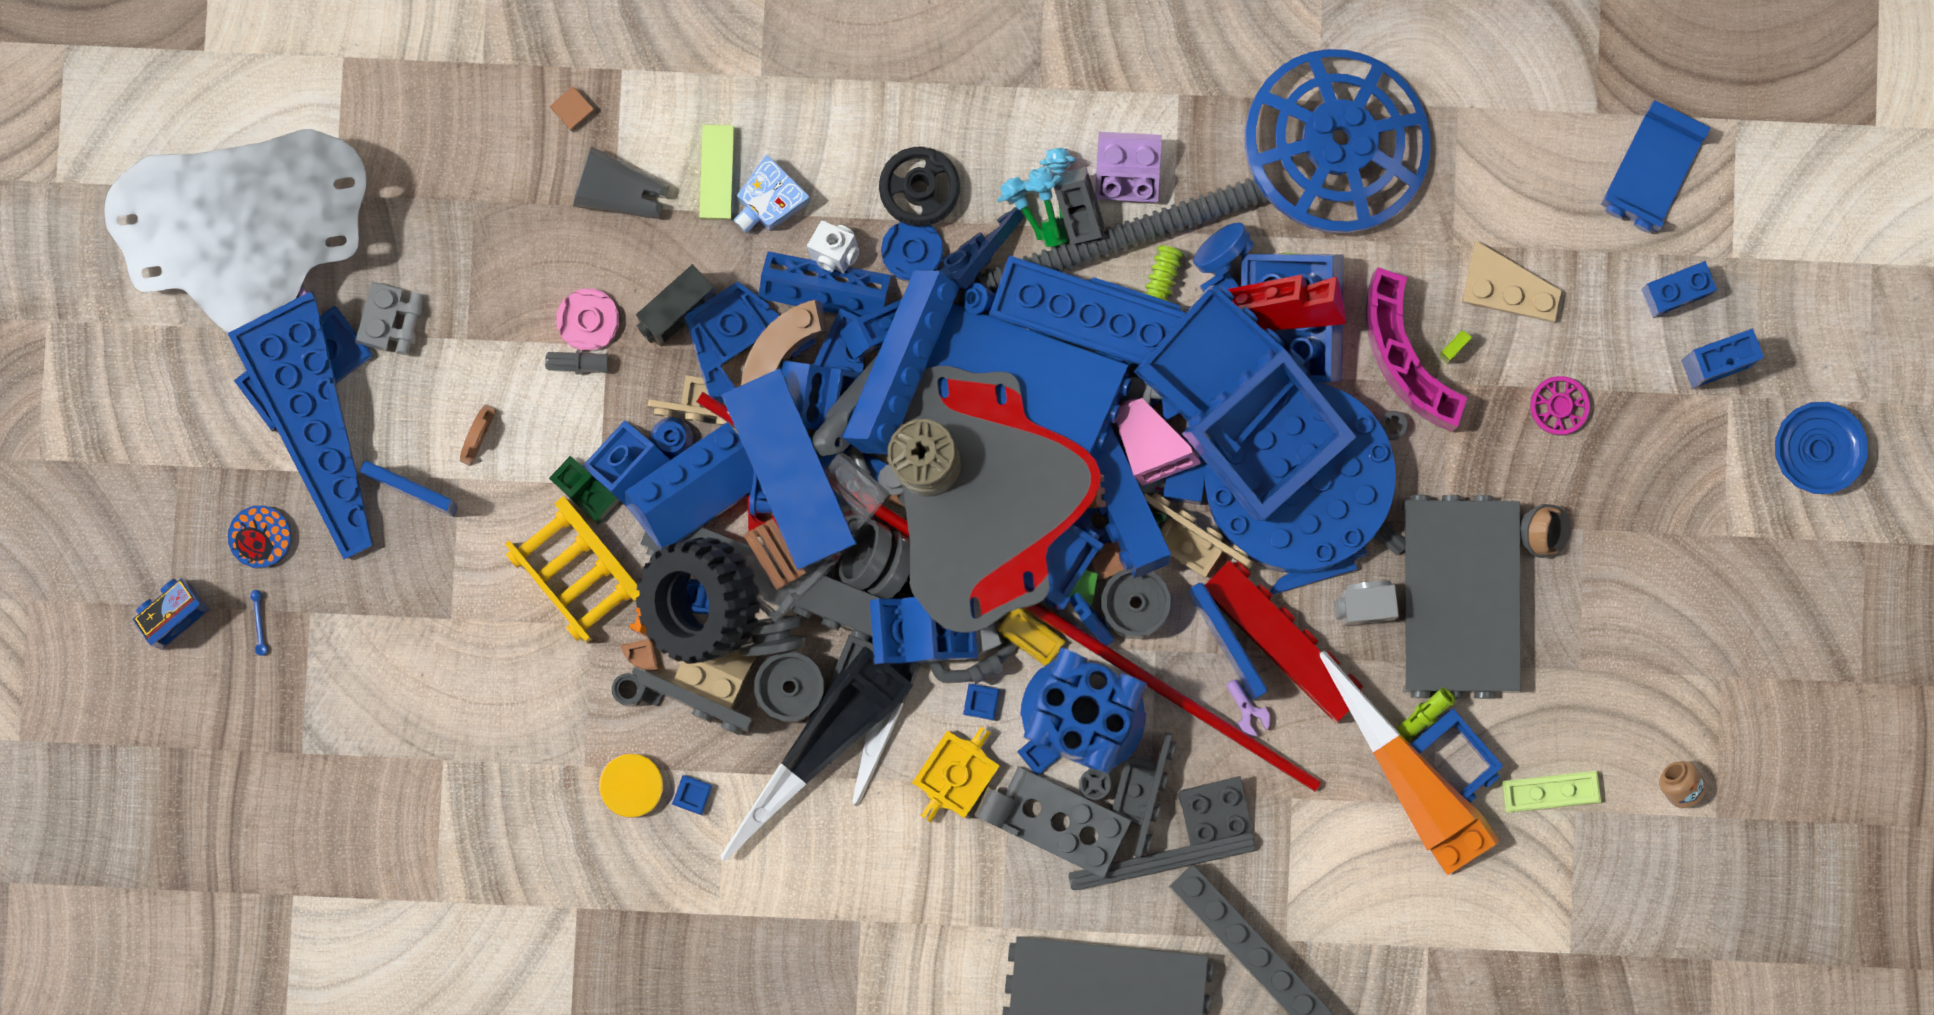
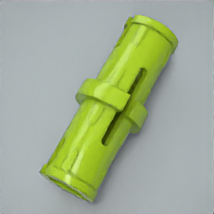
(1426, 714)

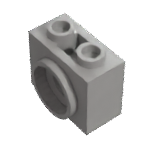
(1367, 603)

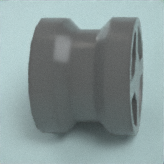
(1094, 780)

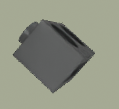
(1079, 206)

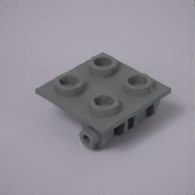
(1215, 810)

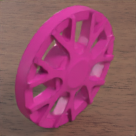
(1559, 405)

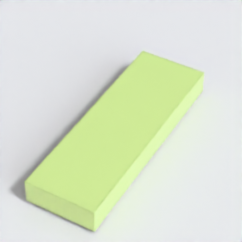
(716, 172)
(1551, 791)

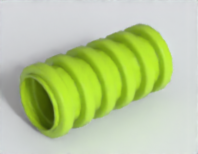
(1164, 272)

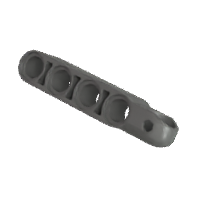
(838, 418)

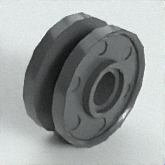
(773, 637)

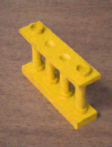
(584, 541)

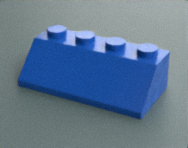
(692, 487)

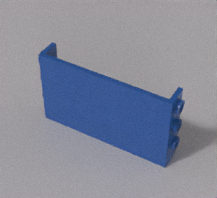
(1058, 383)

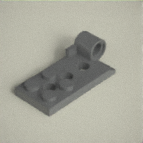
(652, 688)
(1009, 815)

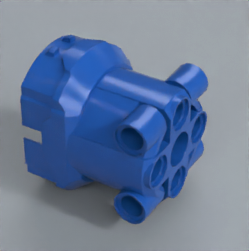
(1049, 724)

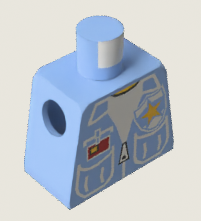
(769, 197)

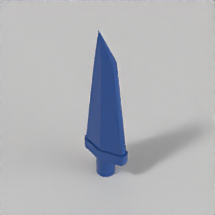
(1295, 580)

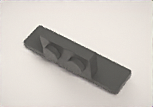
(1139, 789)

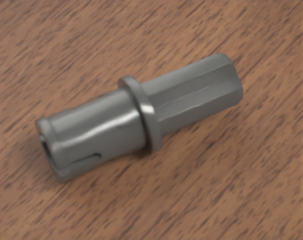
(576, 362)

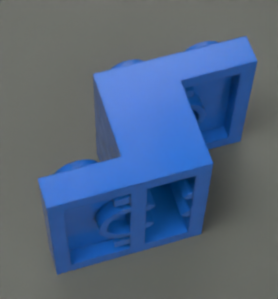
(910, 636)

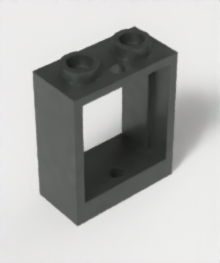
(667, 311)

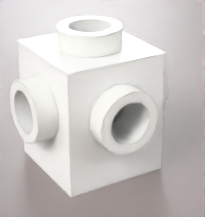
(833, 247)

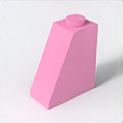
(1152, 443)

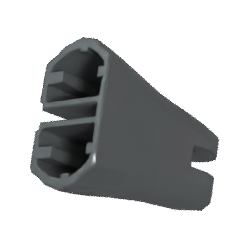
(617, 187)

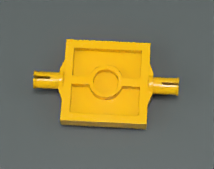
(955, 774)

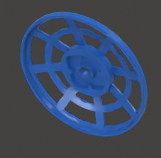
(1326, 153)

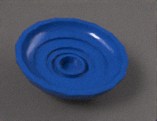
(1821, 447)

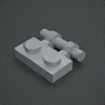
(379, 316)

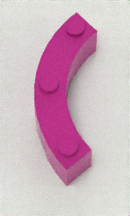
(1397, 358)

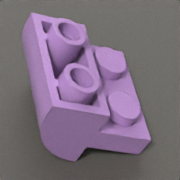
(1128, 167)

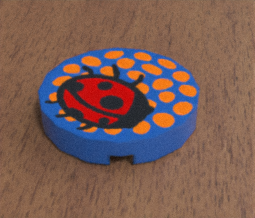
(259, 537)

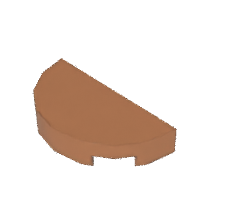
(476, 434)

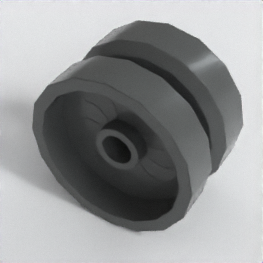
(877, 561)
(1133, 622)
(778, 672)

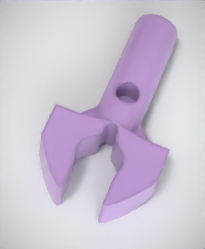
(1247, 709)

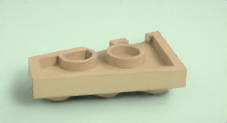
(1507, 287)

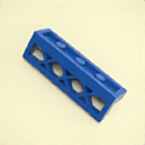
(795, 287)

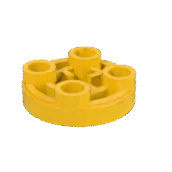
(631, 785)

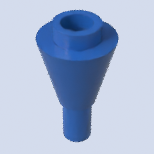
(978, 298)

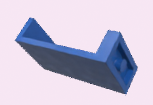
(1654, 167)

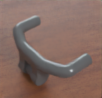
(977, 671)

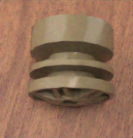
(941, 462)

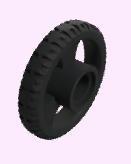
(934, 164)

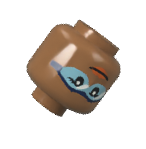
(1682, 784)

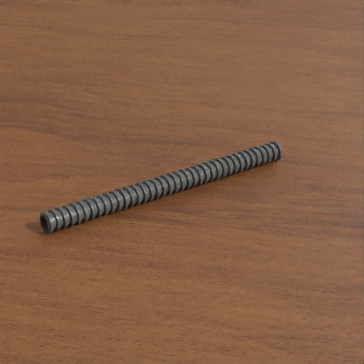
(1135, 232)

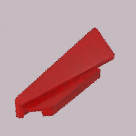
(1292, 304)

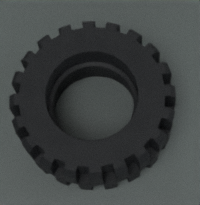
(729, 593)

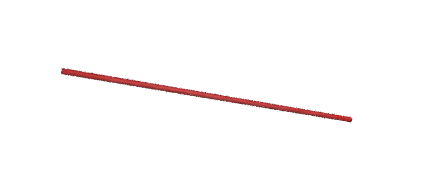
(1108, 654)

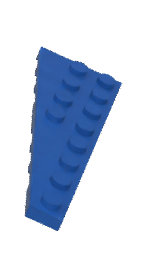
(297, 385)

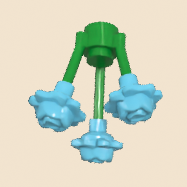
(1041, 181)

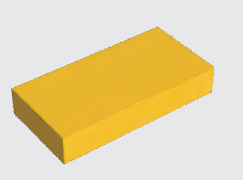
(1030, 636)

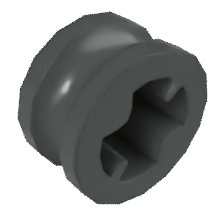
(1402, 422)

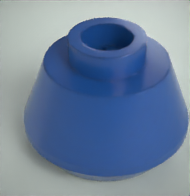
(680, 433)

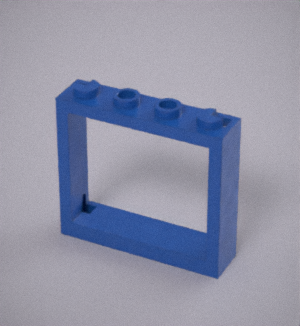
(1223, 402)

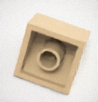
(717, 678)

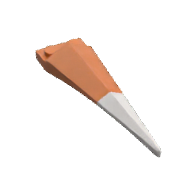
(1437, 810)

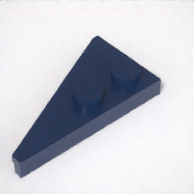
(976, 253)

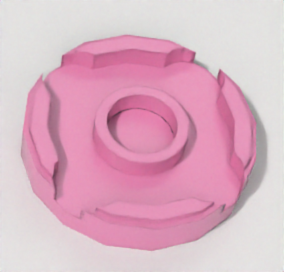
(587, 319)

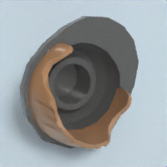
(1545, 530)

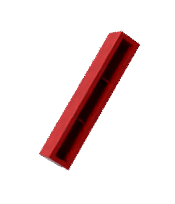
(1277, 636)

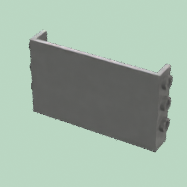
(1462, 596)
(1104, 980)

